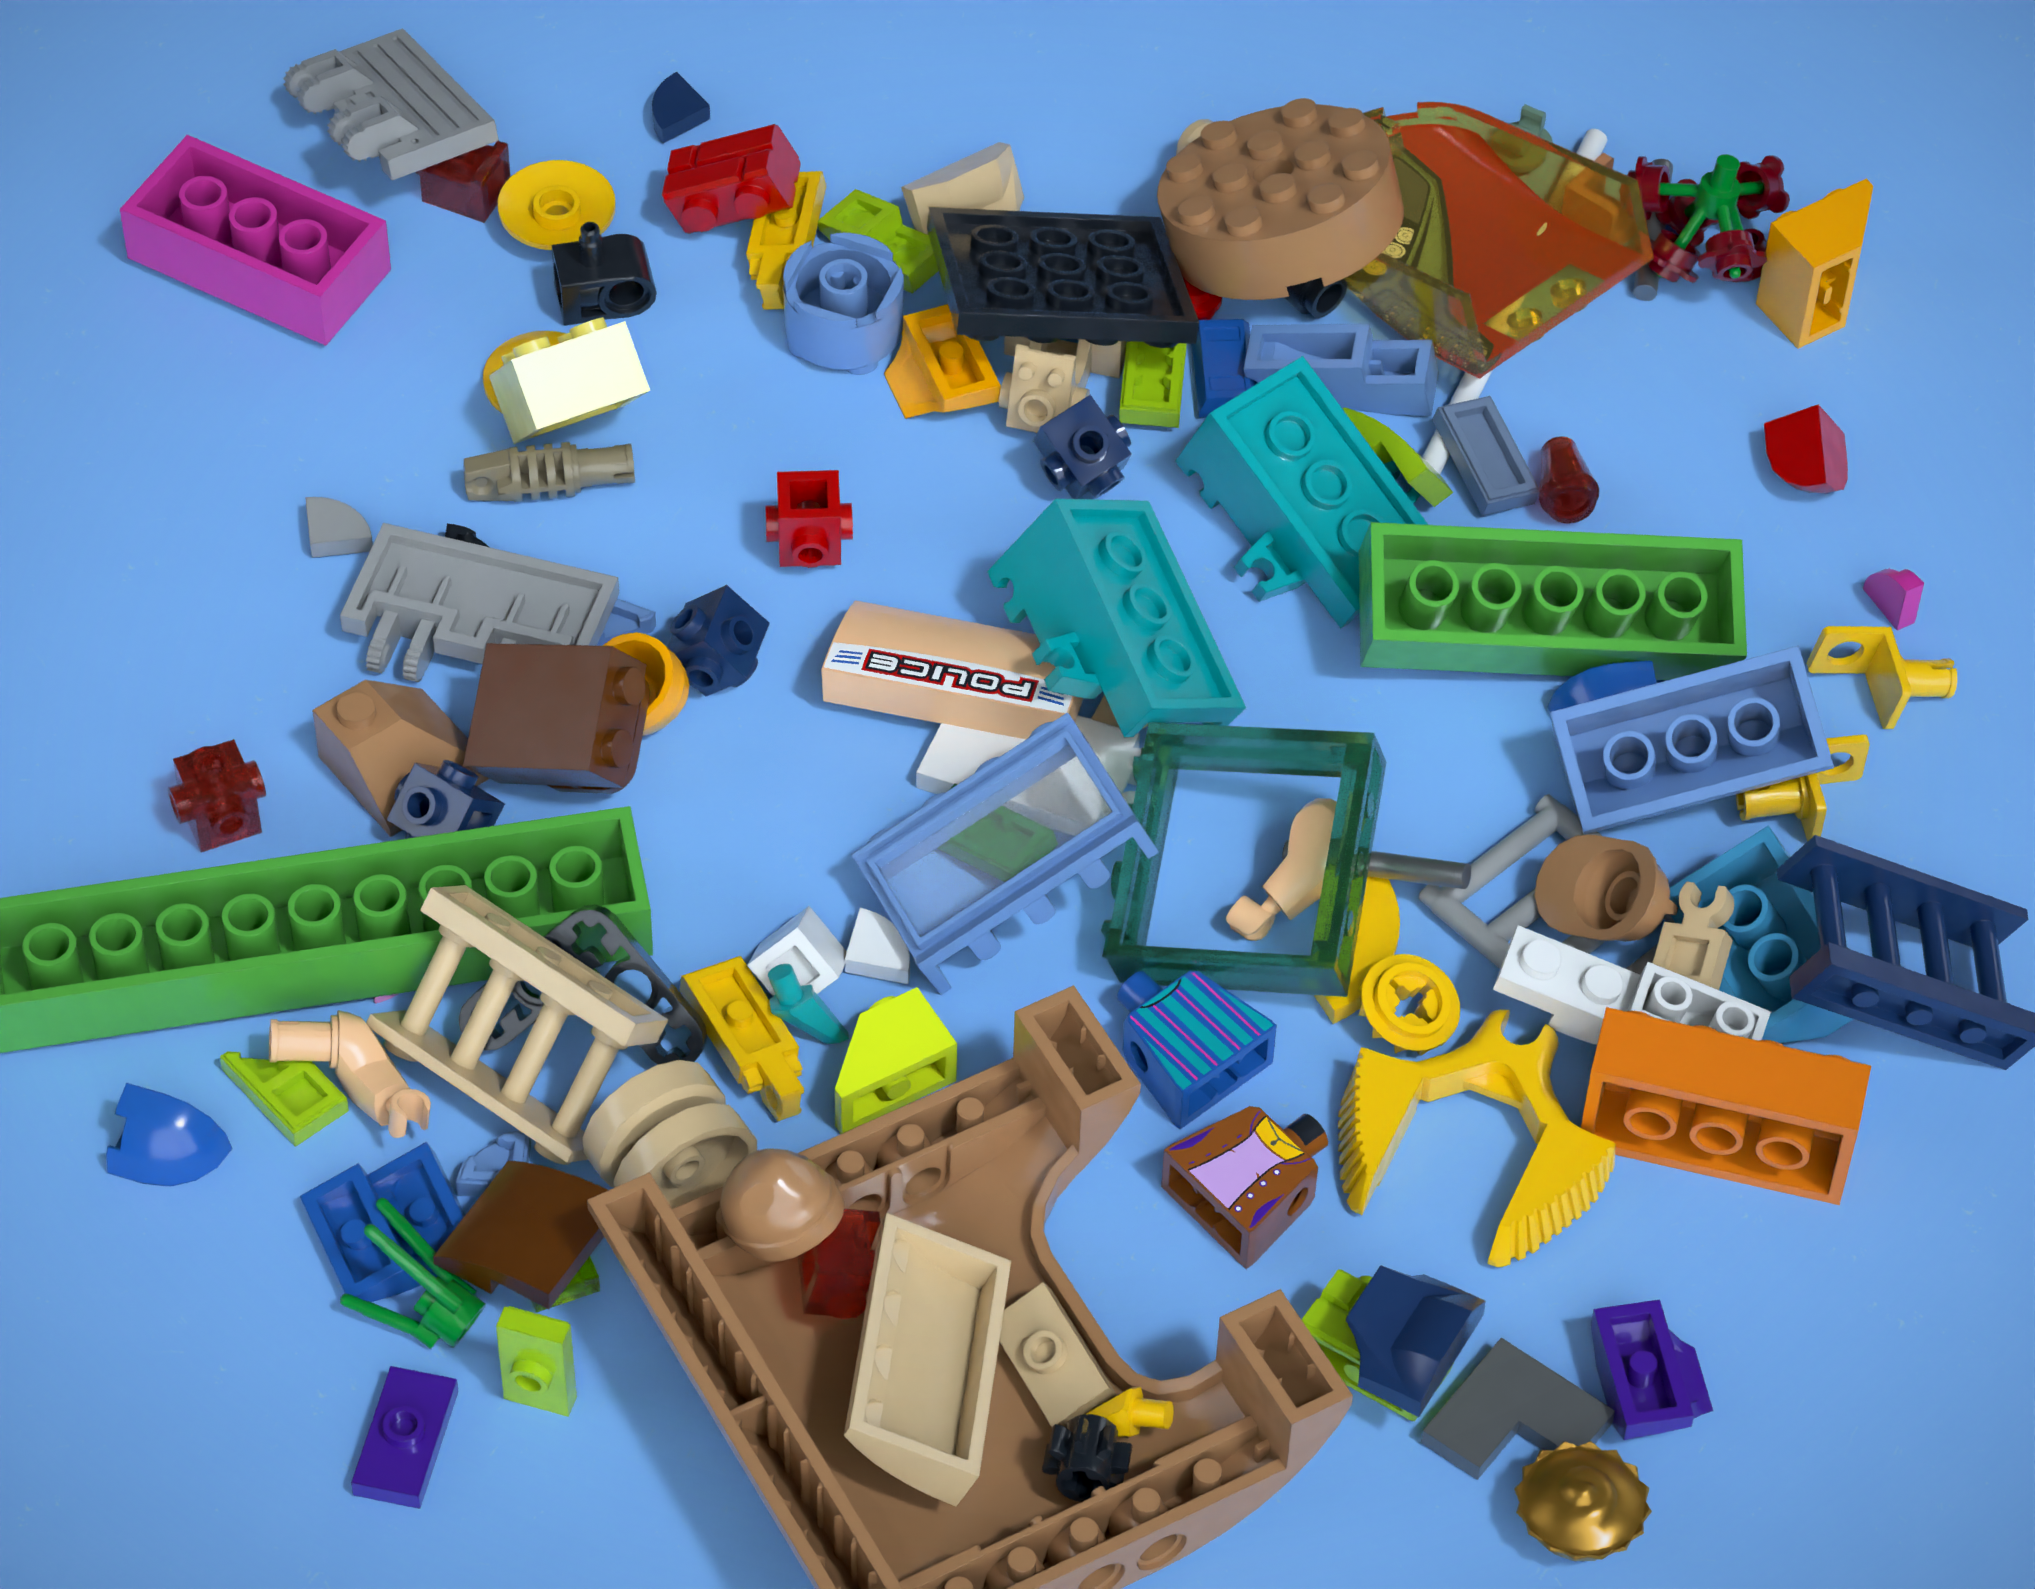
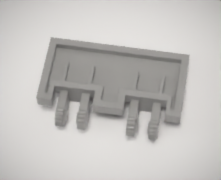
(391, 104)
(466, 595)

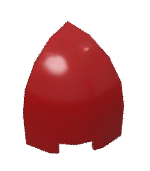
(1808, 450)

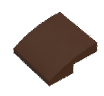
(525, 1233)

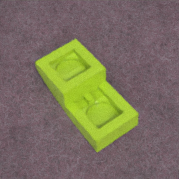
(882, 221)
(1412, 465)

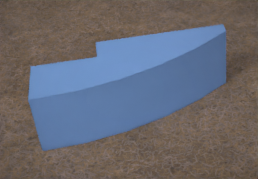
(1357, 370)

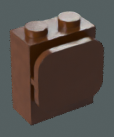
(558, 717)

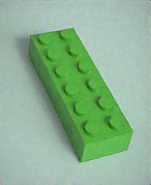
(1548, 600)

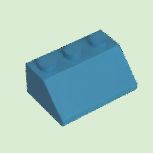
(1770, 933)

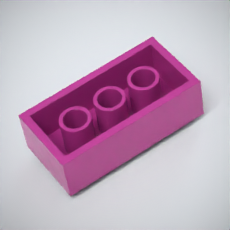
(256, 239)

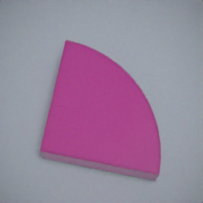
(1896, 595)

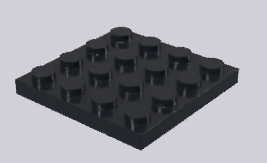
(1061, 277)

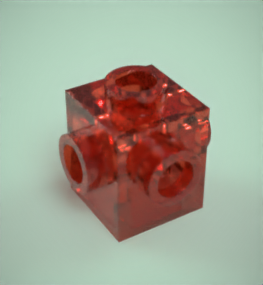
(217, 795)

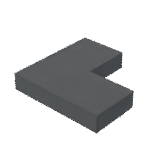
(1508, 1397)

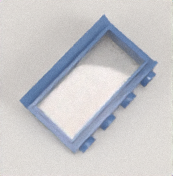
(999, 846)

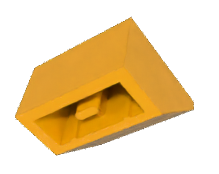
(1814, 264)

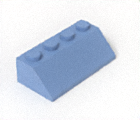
(1691, 740)

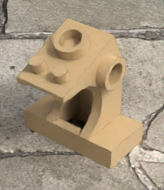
(1052, 377)

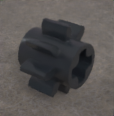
(1086, 1456)

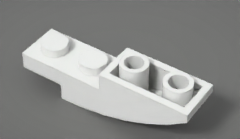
(1581, 986)

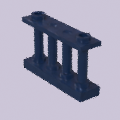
(1878, 986)

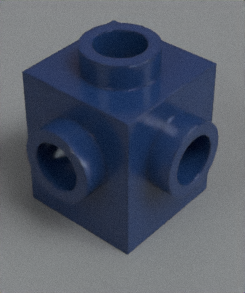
(1083, 450)
(718, 640)
(442, 801)

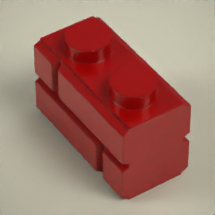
(731, 179)

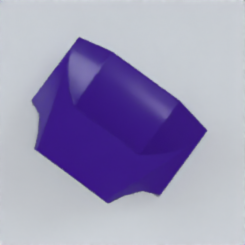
(1646, 1370)

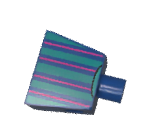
(1192, 1041)

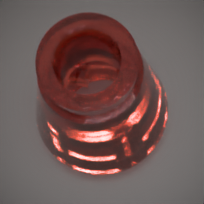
(1566, 483)

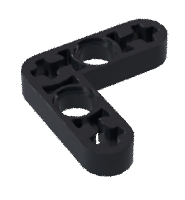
(617, 935)

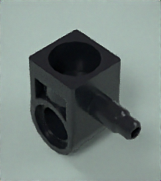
(602, 276)

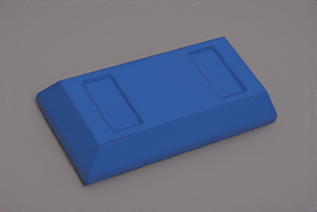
(1220, 362)

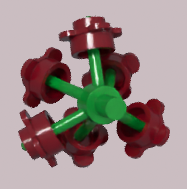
(1734, 252)

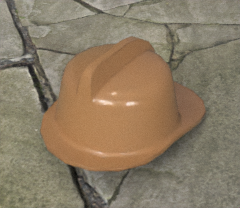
(1603, 889)

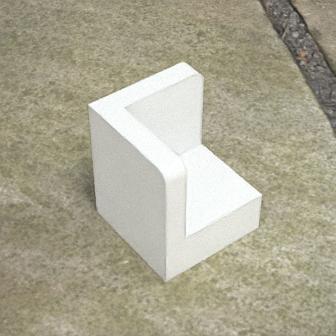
(804, 945)

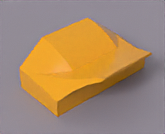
(939, 367)

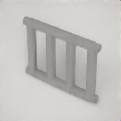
(1494, 938)

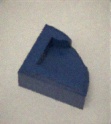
(677, 108)

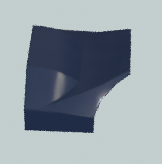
(1410, 1335)

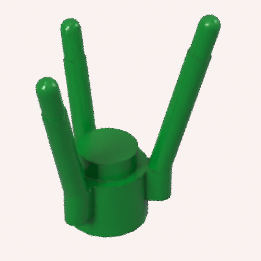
(446, 1305)

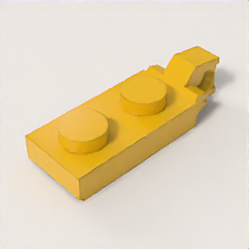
(780, 234)
(747, 1034)

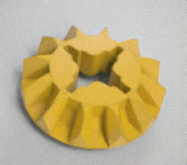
(1402, 977)

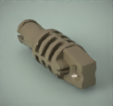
(511, 473)

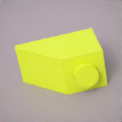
(893, 1059)

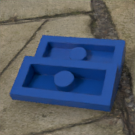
(348, 1203)

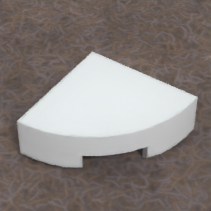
(877, 949)

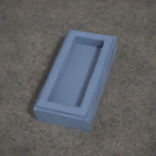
(1486, 455)

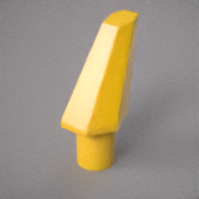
(1132, 1411)

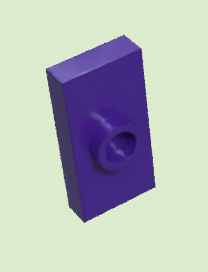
(405, 1437)

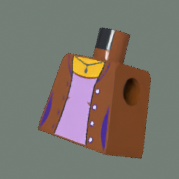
(1245, 1178)

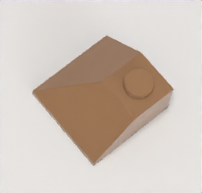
(377, 735)

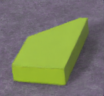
(287, 1093)

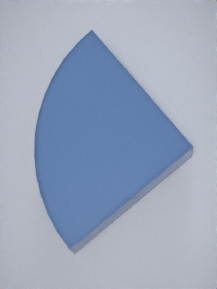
(481, 1169)

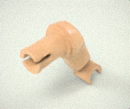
(1296, 880)
(359, 1064)

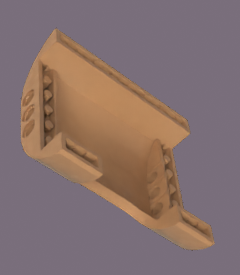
(985, 1171)

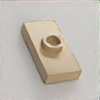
(1052, 1357)

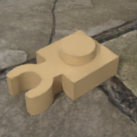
(1697, 945)

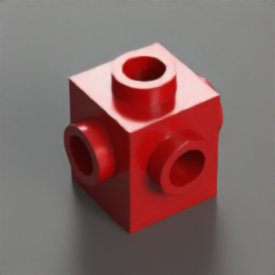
(809, 519)

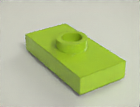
(1152, 384)
(536, 1360)

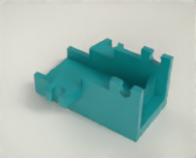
(1297, 486)
(1116, 615)

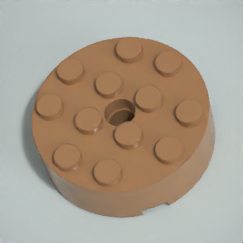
(1280, 200)

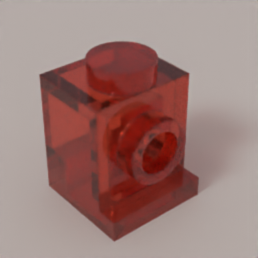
(468, 181)
(840, 1267)

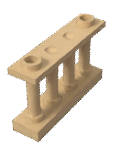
(566, 990)

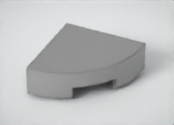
(336, 528)

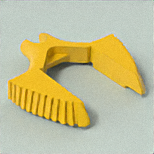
(1563, 1171)

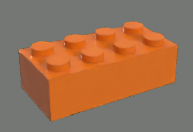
(1725, 1105)

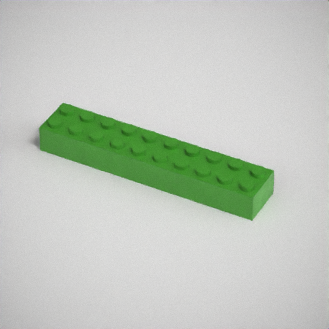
(296, 927)

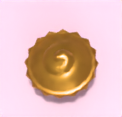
(1582, 1501)

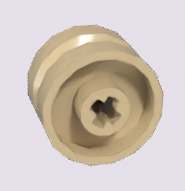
(671, 1126)

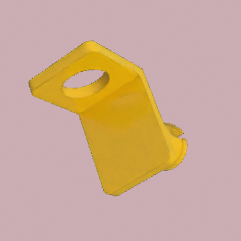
(1887, 673)
(1804, 793)

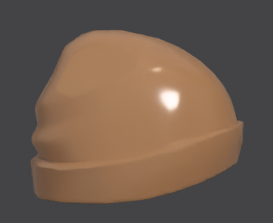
(779, 1204)

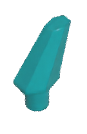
(803, 1006)

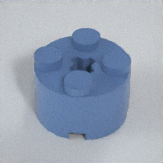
(843, 303)

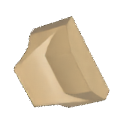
(975, 182)

